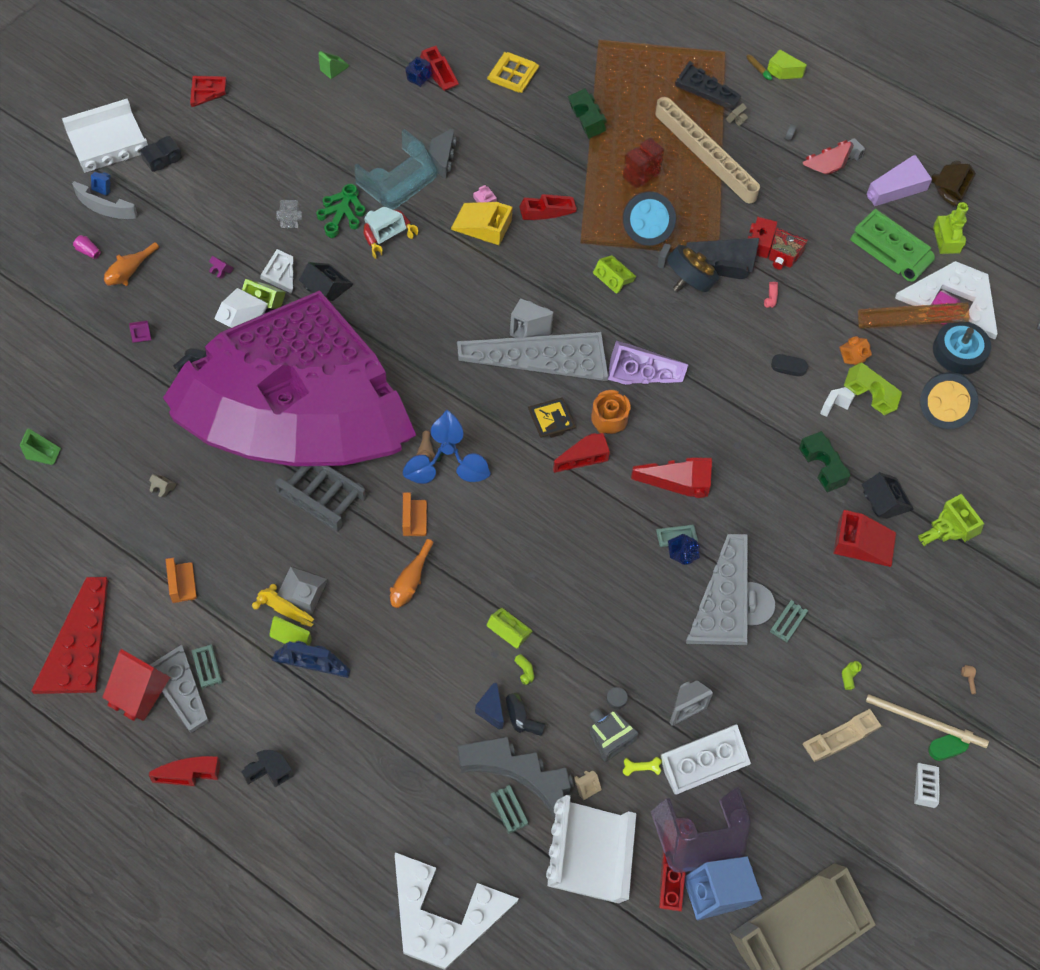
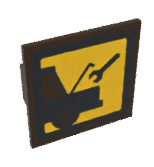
(551, 418)

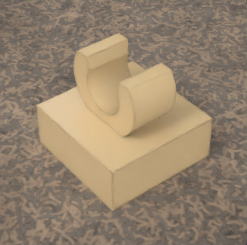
(588, 784)

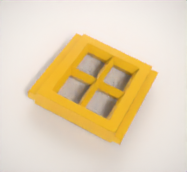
(513, 72)

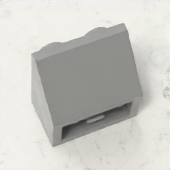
(530, 320)

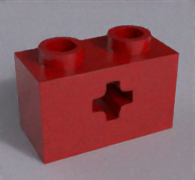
(764, 230)

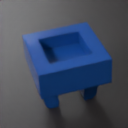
(101, 182)

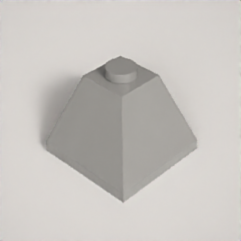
(302, 589)
(690, 700)

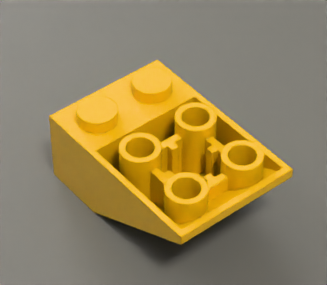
(484, 221)

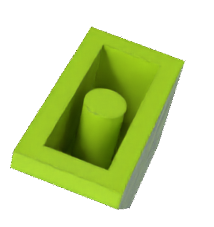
(786, 66)
(264, 292)

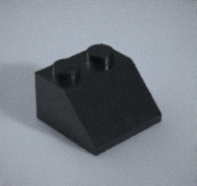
(324, 278)
(886, 496)

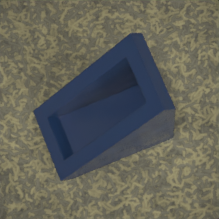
(490, 707)

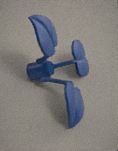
(448, 432)

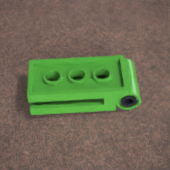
(893, 245)

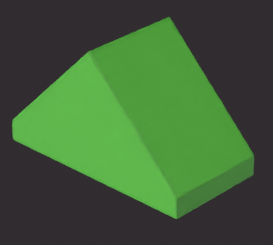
(331, 64)
(38, 448)

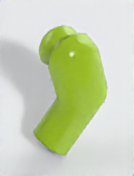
(848, 674)
(528, 675)

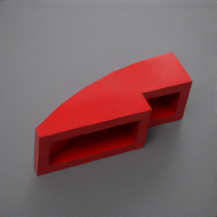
(440, 68)
(547, 207)
(186, 771)

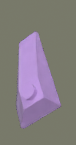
(637, 365)

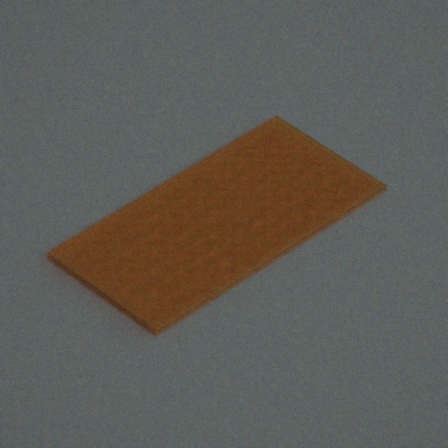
(627, 92)

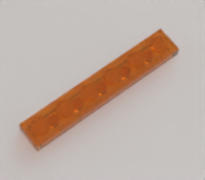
(913, 315)

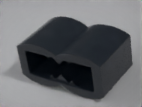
(161, 153)

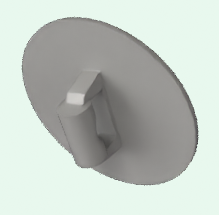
(759, 604)

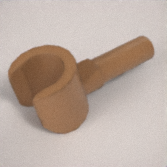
(969, 671)

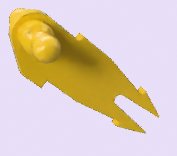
(282, 606)

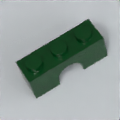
(588, 113)
(819, 448)

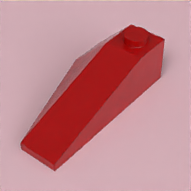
(686, 478)

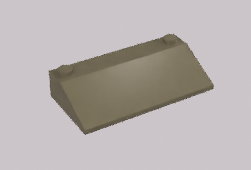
(805, 924)

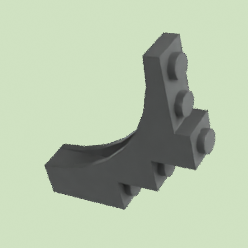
(527, 769)

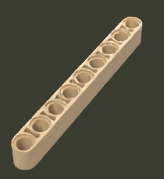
(707, 150)

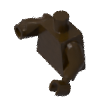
(954, 181)

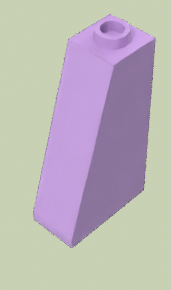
(899, 182)

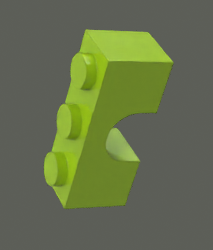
(885, 395)

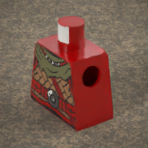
(786, 248)

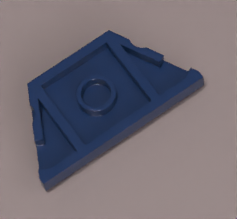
(311, 658)

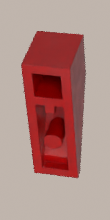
(588, 451)

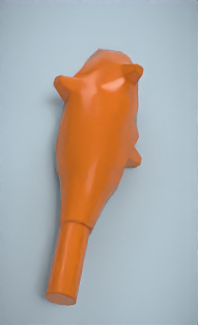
(126, 265)
(409, 578)

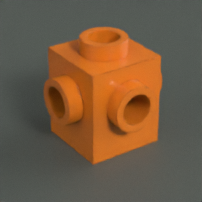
(855, 350)

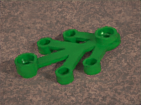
(348, 194)

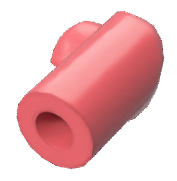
(773, 294)

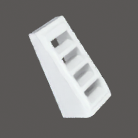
(920, 799)

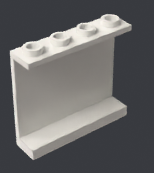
(104, 135)
(591, 851)

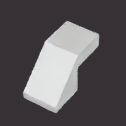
(840, 397)

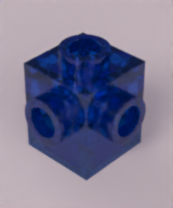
(418, 71)
(683, 549)

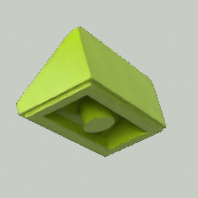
(509, 627)
(286, 631)

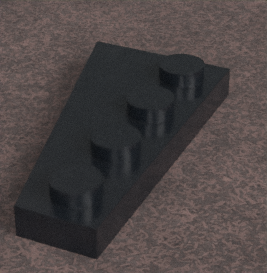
(700, 84)
(733, 250)

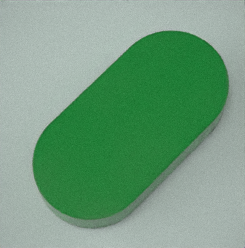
(947, 747)

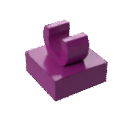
(221, 266)
(140, 331)

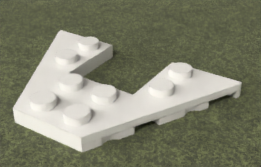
(962, 282)
(431, 936)

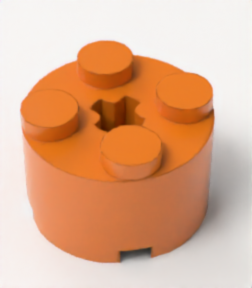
(610, 412)

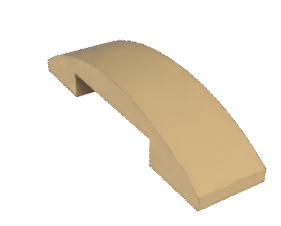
(842, 736)

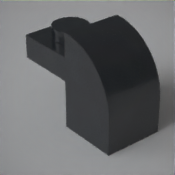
(269, 763)

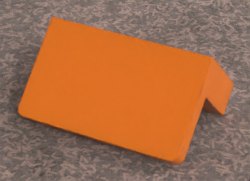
(414, 516)
(180, 581)

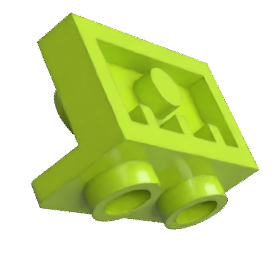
(613, 273)

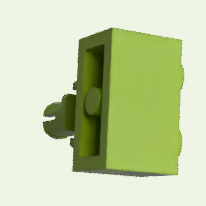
(949, 230)
(955, 522)

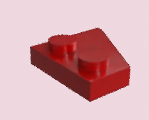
(207, 88)

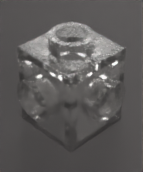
(289, 214)

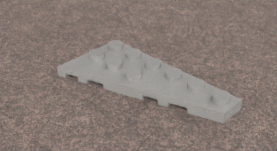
(724, 604)

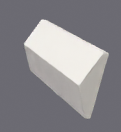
(705, 759)

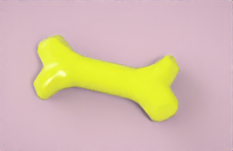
(642, 766)

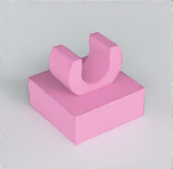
(484, 195)

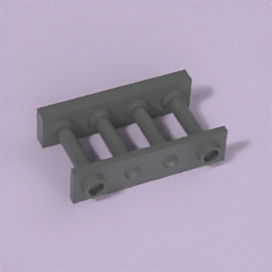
(317, 508)

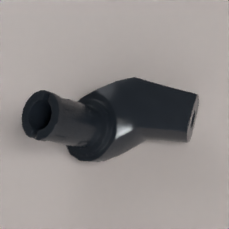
(190, 355)
(518, 716)

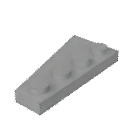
(182, 689)

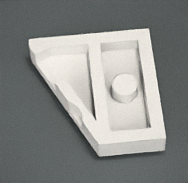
(279, 271)

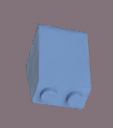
(722, 887)

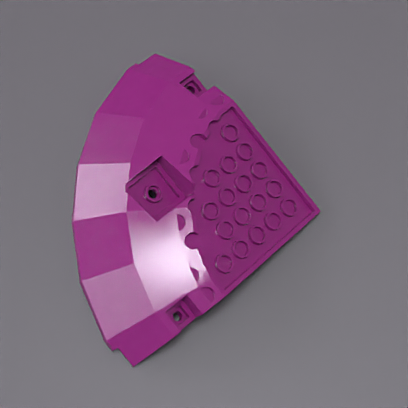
(299, 353)

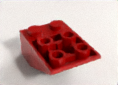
(864, 539)

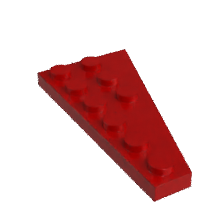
(77, 650)

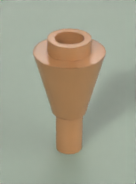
(426, 446)

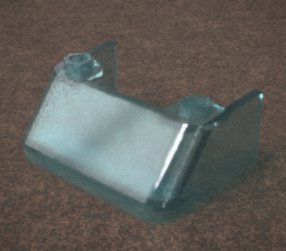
(402, 182)

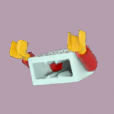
(385, 224)

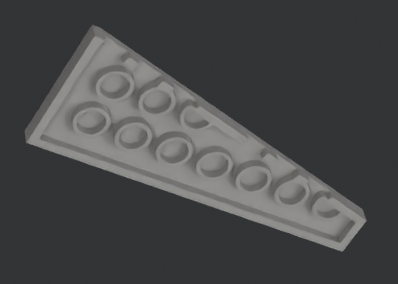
(565, 354)

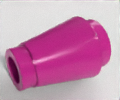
(84, 245)

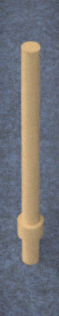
(965, 736)

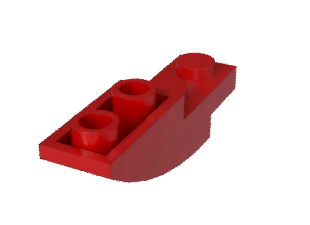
(670, 887)

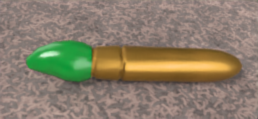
(766, 74)

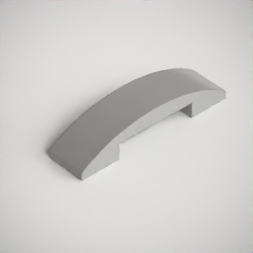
(120, 210)

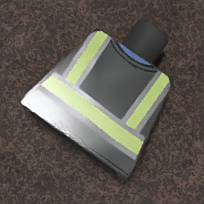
(611, 734)

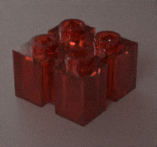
(643, 163)

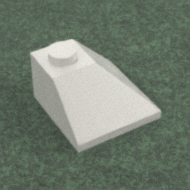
(240, 308)

